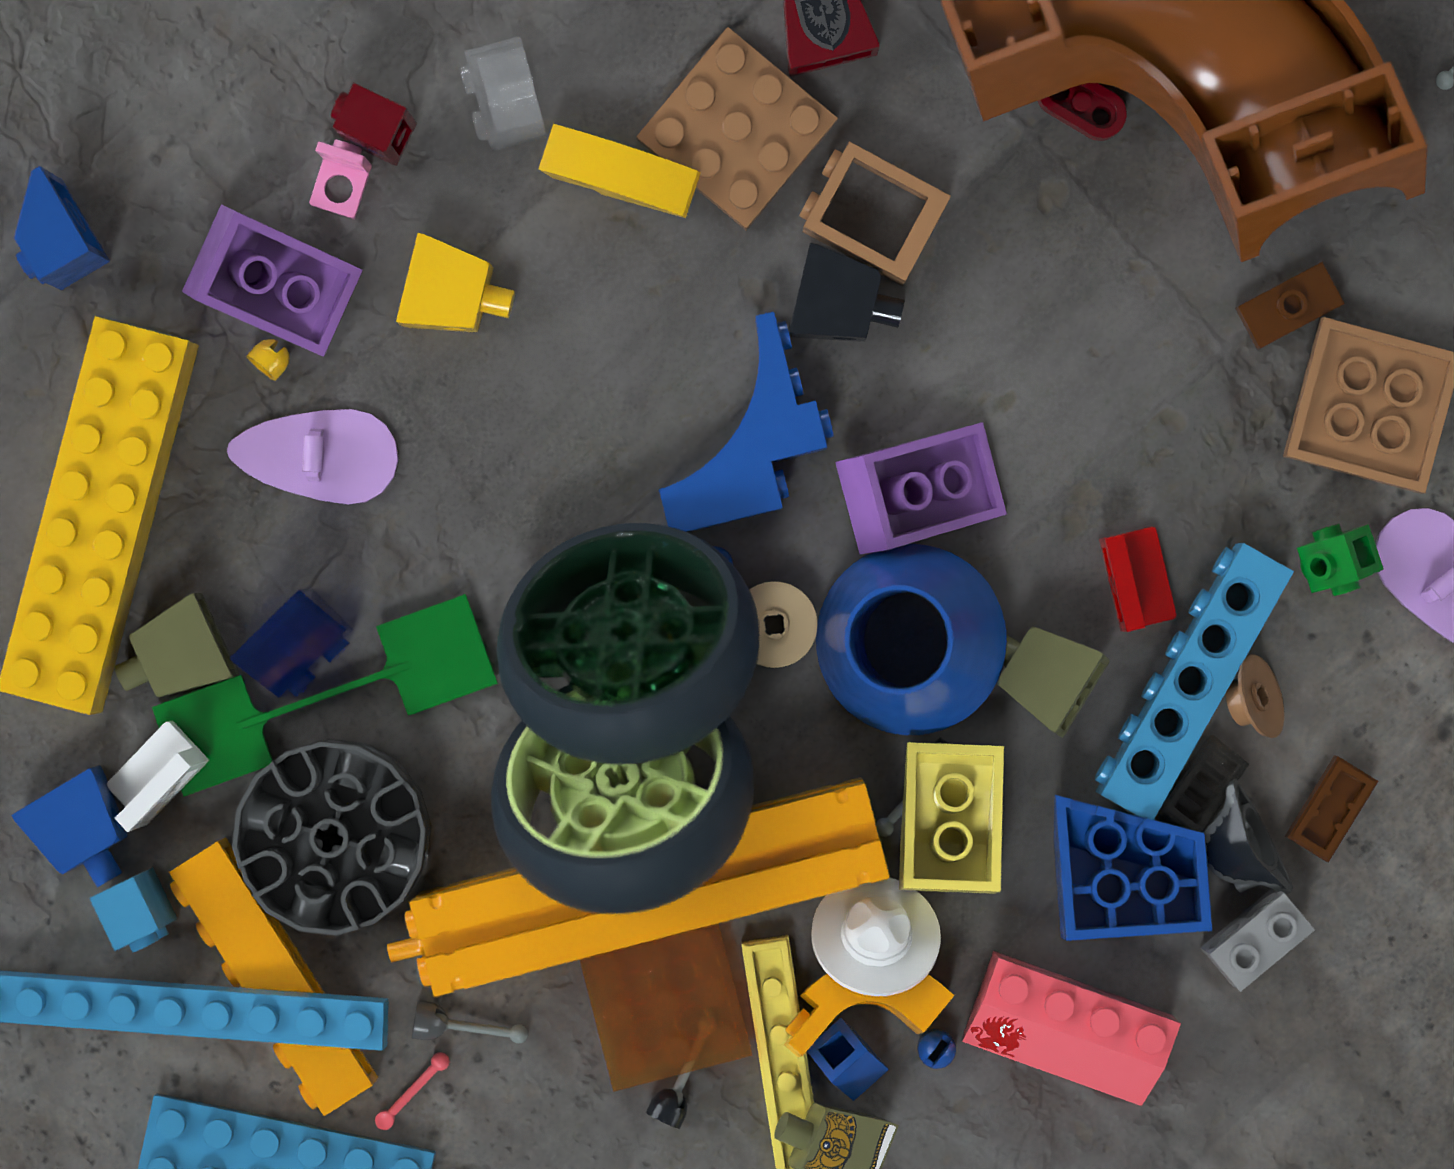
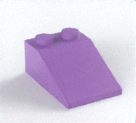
(271, 280)
(921, 488)

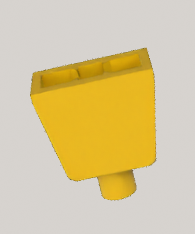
(449, 289)

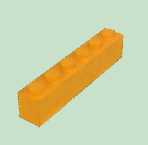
(264, 957)

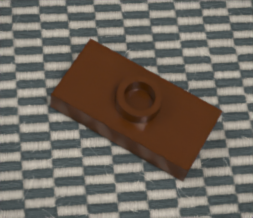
(1289, 305)
(1331, 808)

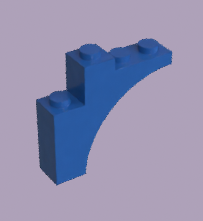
(774, 429)

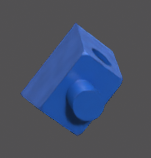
(76, 826)

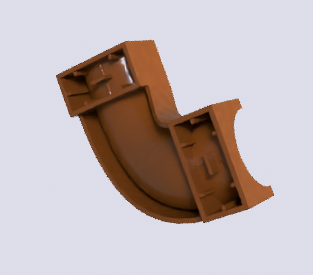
(1265, 93)

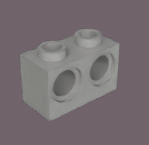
(1257, 939)

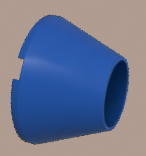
(974, 639)

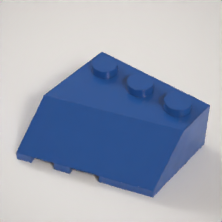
(1127, 874)

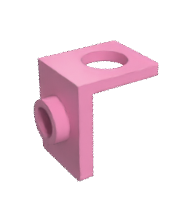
(346, 161)

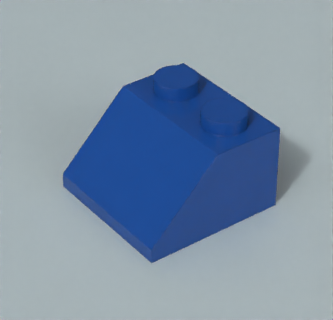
(54, 234)

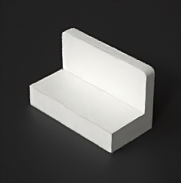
(155, 775)

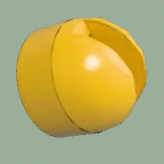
(267, 360)

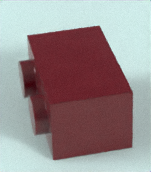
(373, 123)

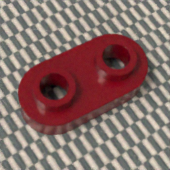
(1078, 109)

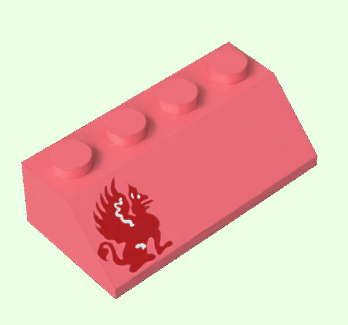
(1070, 1029)

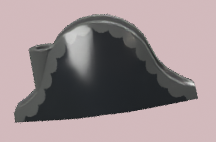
(1241, 847)

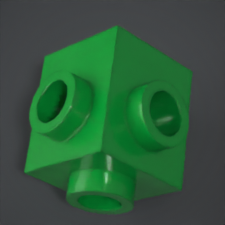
(1339, 559)

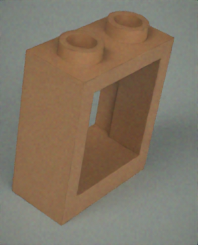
(836, 171)

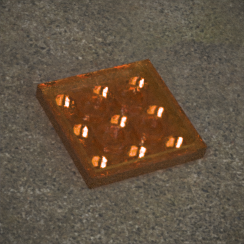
(666, 1007)

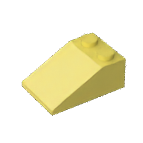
(952, 818)

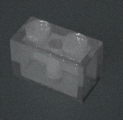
(504, 94)

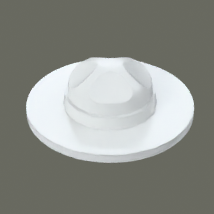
(876, 938)

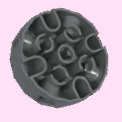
(289, 857)

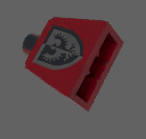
(826, 34)

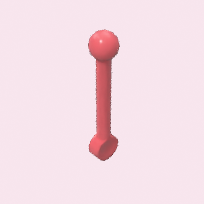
(386, 1118)

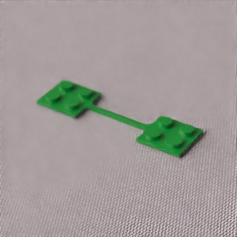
(429, 657)

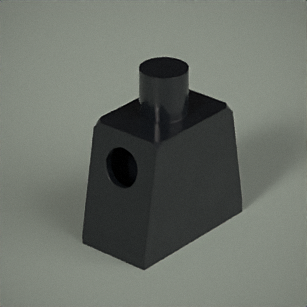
(840, 299)

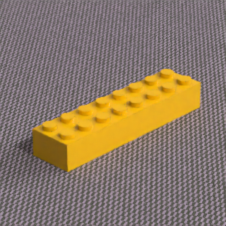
(97, 516)

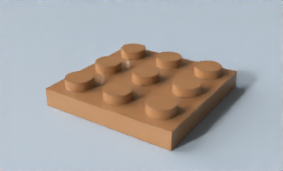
(738, 127)
(1372, 405)

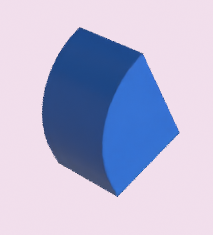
(847, 1059)

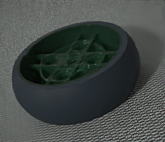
(628, 643)

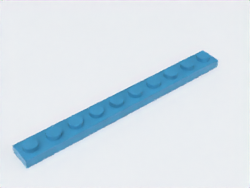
(194, 1010)

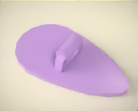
(320, 455)
(1420, 566)

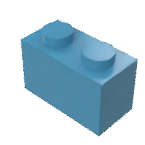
(134, 911)

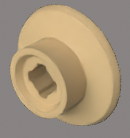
(798, 620)

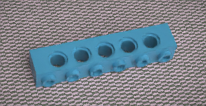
(1264, 584)

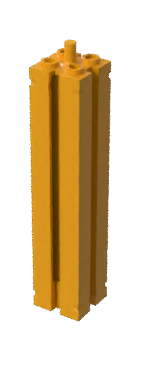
(508, 928)

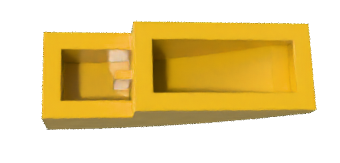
(619, 171)

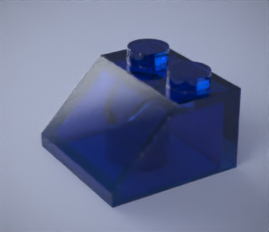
(293, 644)

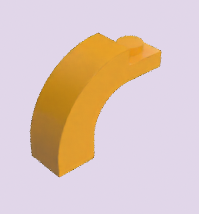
(914, 1007)

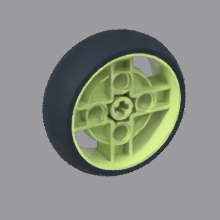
(623, 830)

